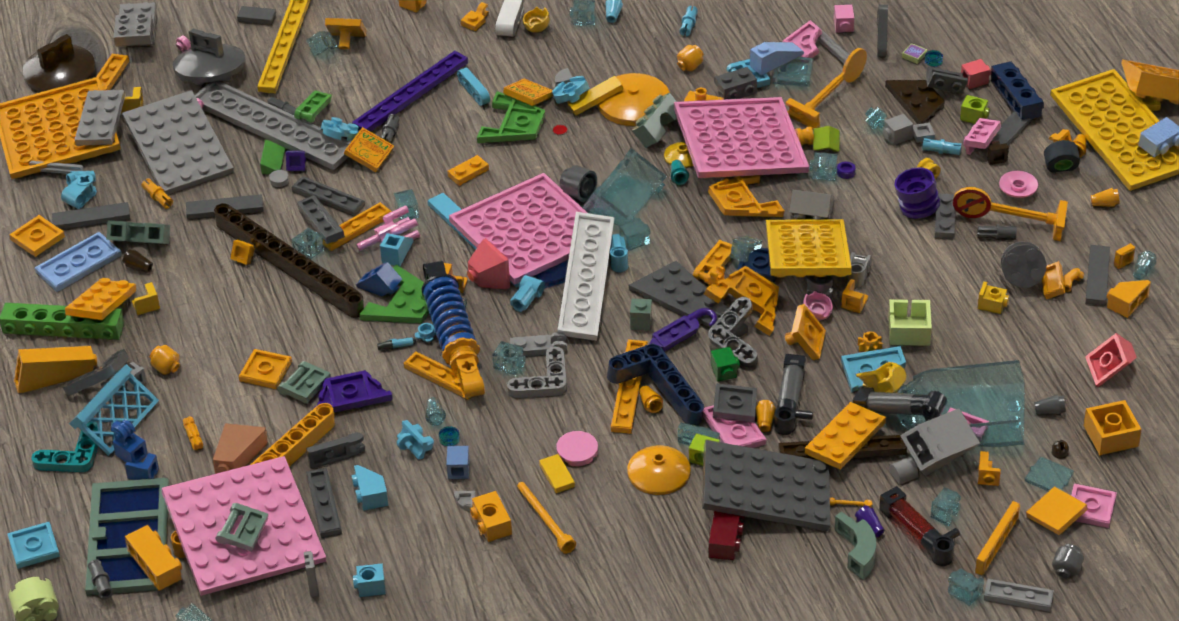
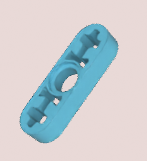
(473, 86)

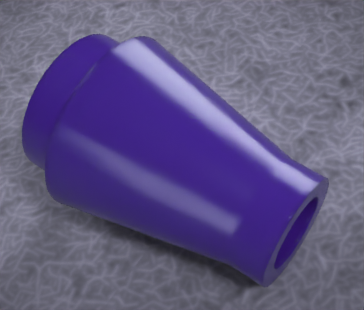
(871, 518)

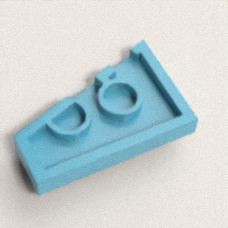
(869, 361)

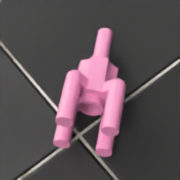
(391, 228)

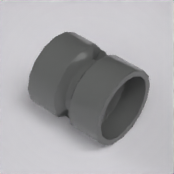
(820, 285)

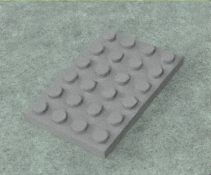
(177, 142)

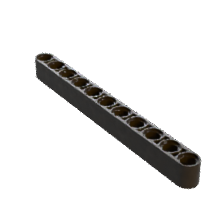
(290, 260)

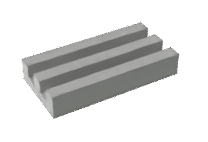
(311, 574)

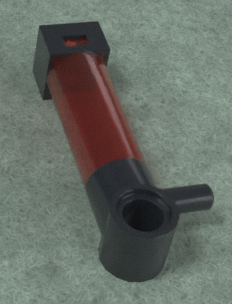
(940, 546)

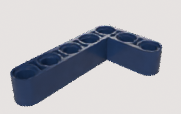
(656, 363)

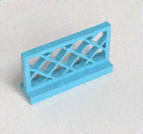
(106, 394)

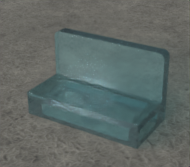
(687, 432)

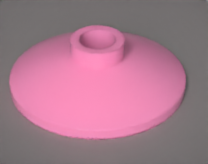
(1018, 184)

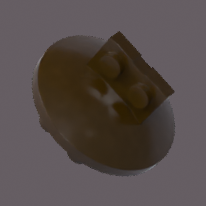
(58, 65)

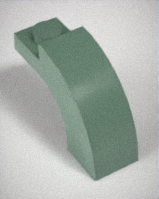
(861, 535)

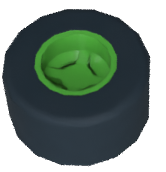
(1062, 156)

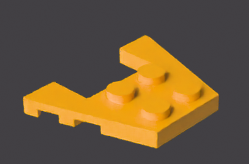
(737, 200)
(753, 286)

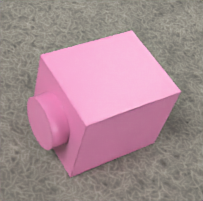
(843, 18)

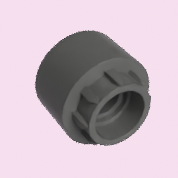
(578, 182)

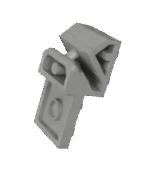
(135, 25)

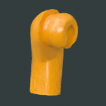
(1074, 274)

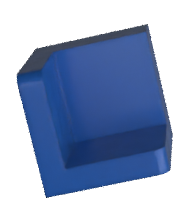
(142, 470)

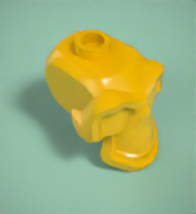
(886, 378)

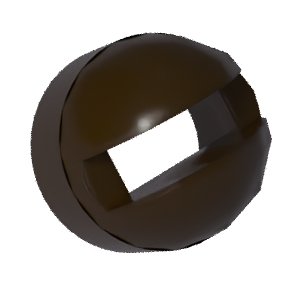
(1056, 449)

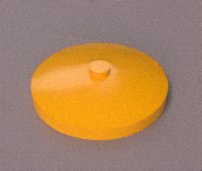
(633, 100)

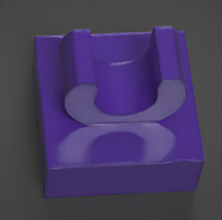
(295, 161)

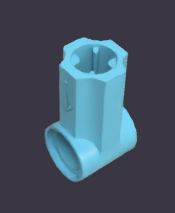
(618, 254)
(528, 290)

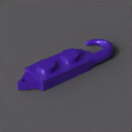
(681, 329)

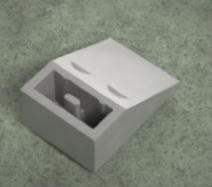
(940, 441)

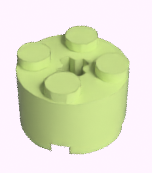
(34, 600)

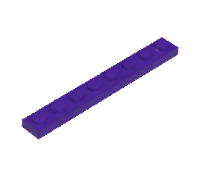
(411, 91)

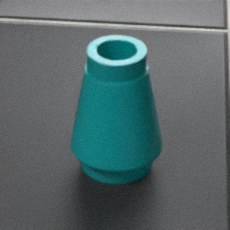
(679, 173)

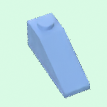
(772, 55)

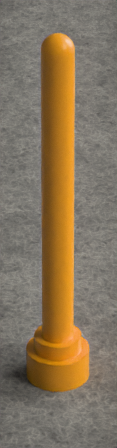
(564, 542)

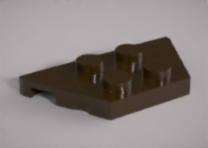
(916, 98)

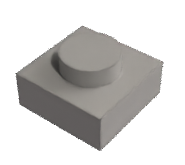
(923, 131)

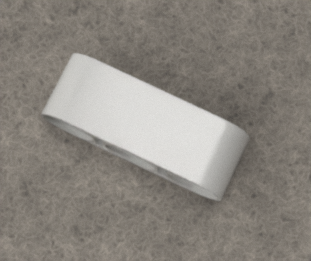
(509, 17)

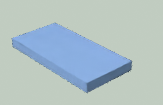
(78, 261)

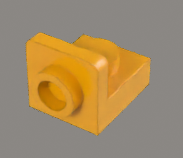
(987, 474)

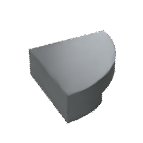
(563, 75)
(464, 499)

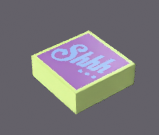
(914, 53)

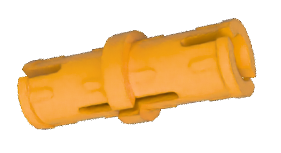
(157, 193)

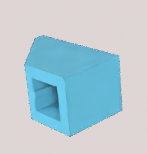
(395, 248)
(371, 488)

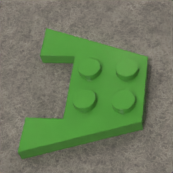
(519, 123)
(405, 307)

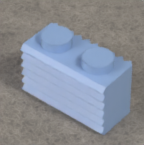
(1159, 137)

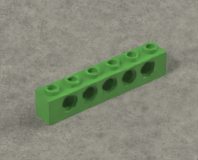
(52, 321)

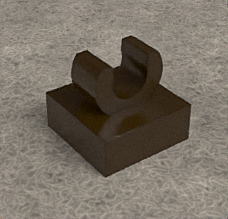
(997, 153)

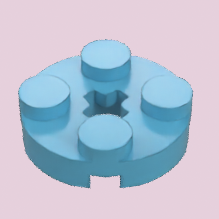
(571, 90)
(338, 129)

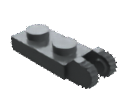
(335, 450)

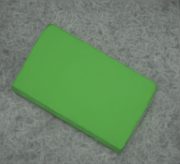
(271, 157)

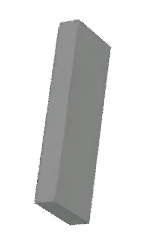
(1018, 595)

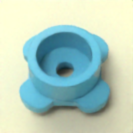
(425, 332)

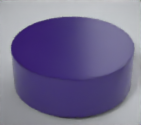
(846, 170)

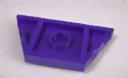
(353, 391)

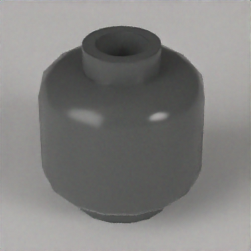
(1067, 561)

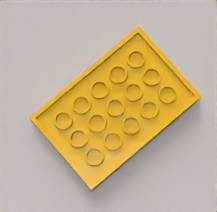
(808, 247)

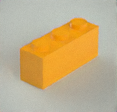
(154, 557)

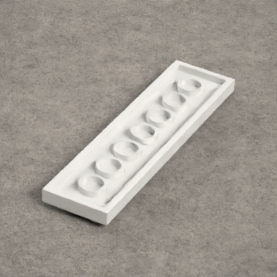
(586, 276)

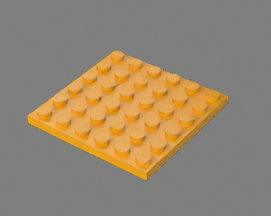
(45, 129)

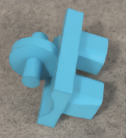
(412, 439)

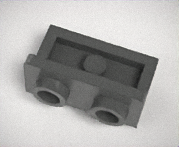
(945, 80)
(737, 84)

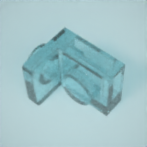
(743, 246)
(192, 613)

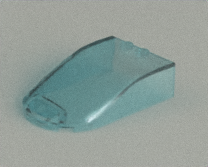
(982, 390)

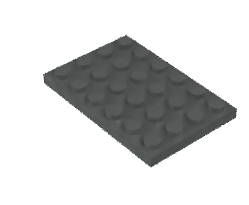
(766, 485)

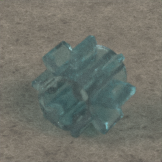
(875, 117)

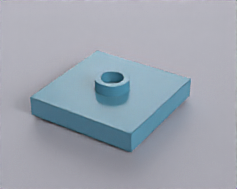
(33, 545)

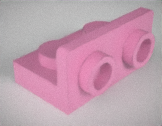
(981, 134)

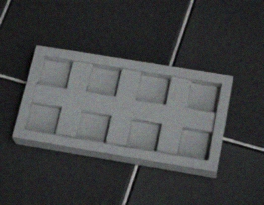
(100, 117)

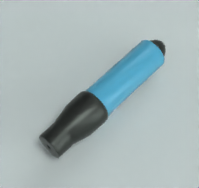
(394, 343)

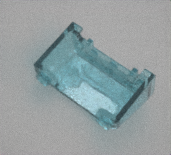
(626, 189)

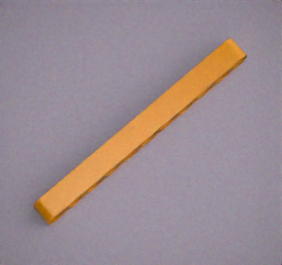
(291, 445)

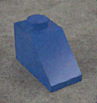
(380, 280)

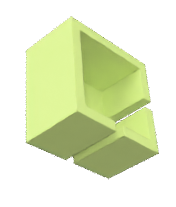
(912, 329)

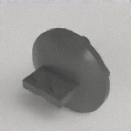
(208, 59)

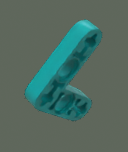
(74, 458)

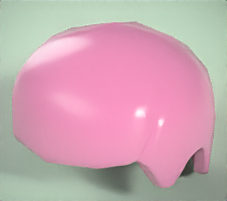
(819, 305)

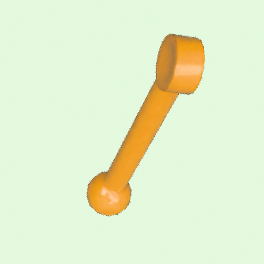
(867, 502)

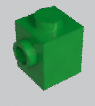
(724, 364)

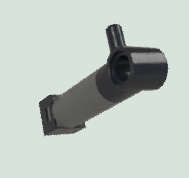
(789, 395)
(900, 403)

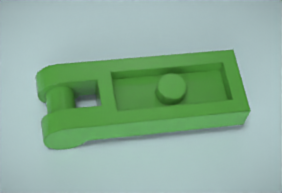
(312, 106)

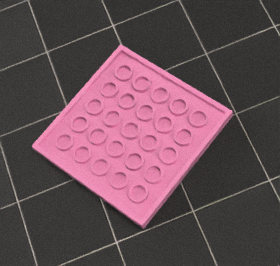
(740, 137)
(525, 223)
(203, 506)

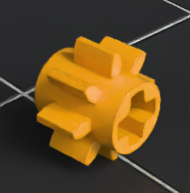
(870, 342)

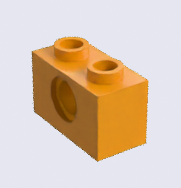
(491, 516)

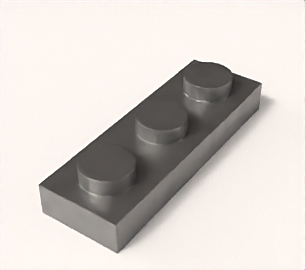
(945, 217)

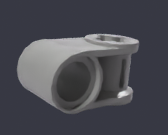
(860, 268)

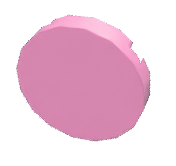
(577, 448)

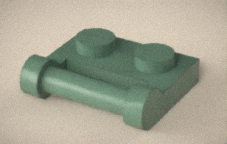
(307, 386)
(248, 529)

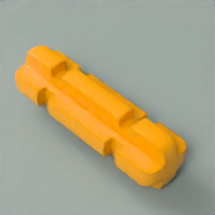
(193, 433)

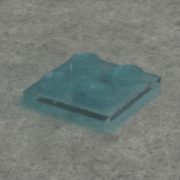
(795, 72)

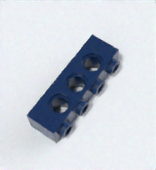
(1016, 90)

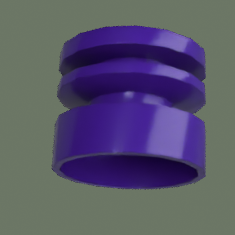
(917, 193)

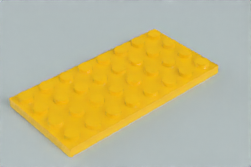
(1112, 124)

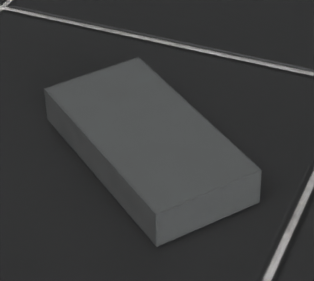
(256, 15)

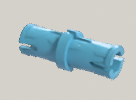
(688, 21)
(942, 146)

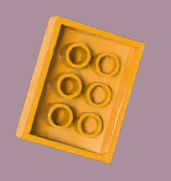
(1152, 81)

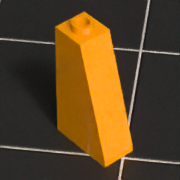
(51, 366)

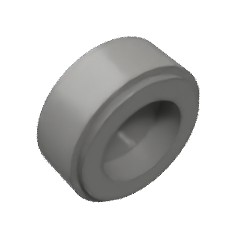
(279, 178)

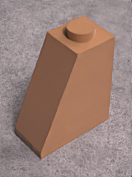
(238, 446)

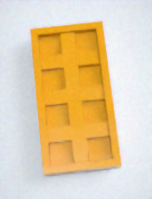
(100, 299)
(845, 435)

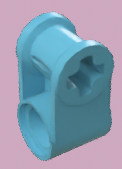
(79, 191)

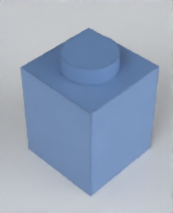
(458, 462)

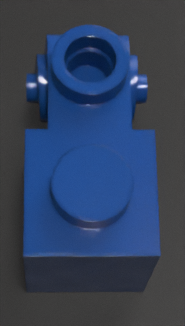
(127, 444)

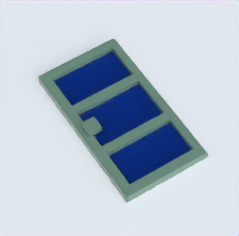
(116, 512)

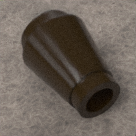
(137, 261)

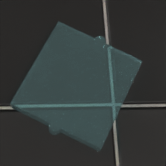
(1048, 474)

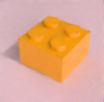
(1112, 427)

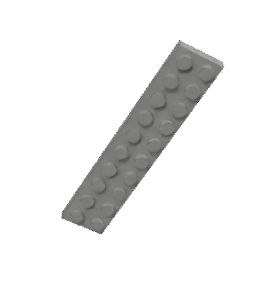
(272, 124)

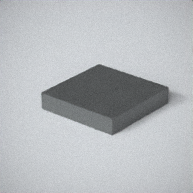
(734, 402)

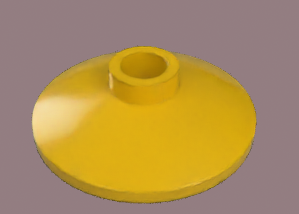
(680, 152)

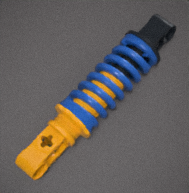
(452, 327)

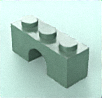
(649, 127)
(138, 232)

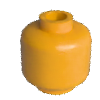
(690, 57)
(164, 359)

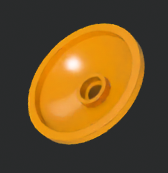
(658, 470)

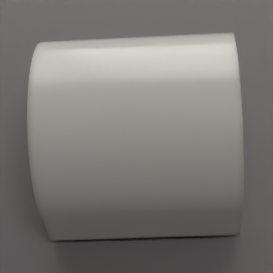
(904, 470)

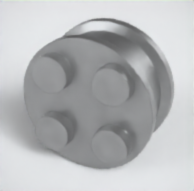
(1023, 264)

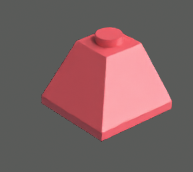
(489, 267)
(1110, 358)

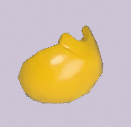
(536, 19)

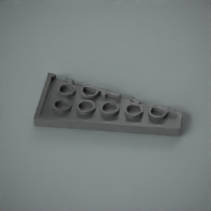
(681, 294)

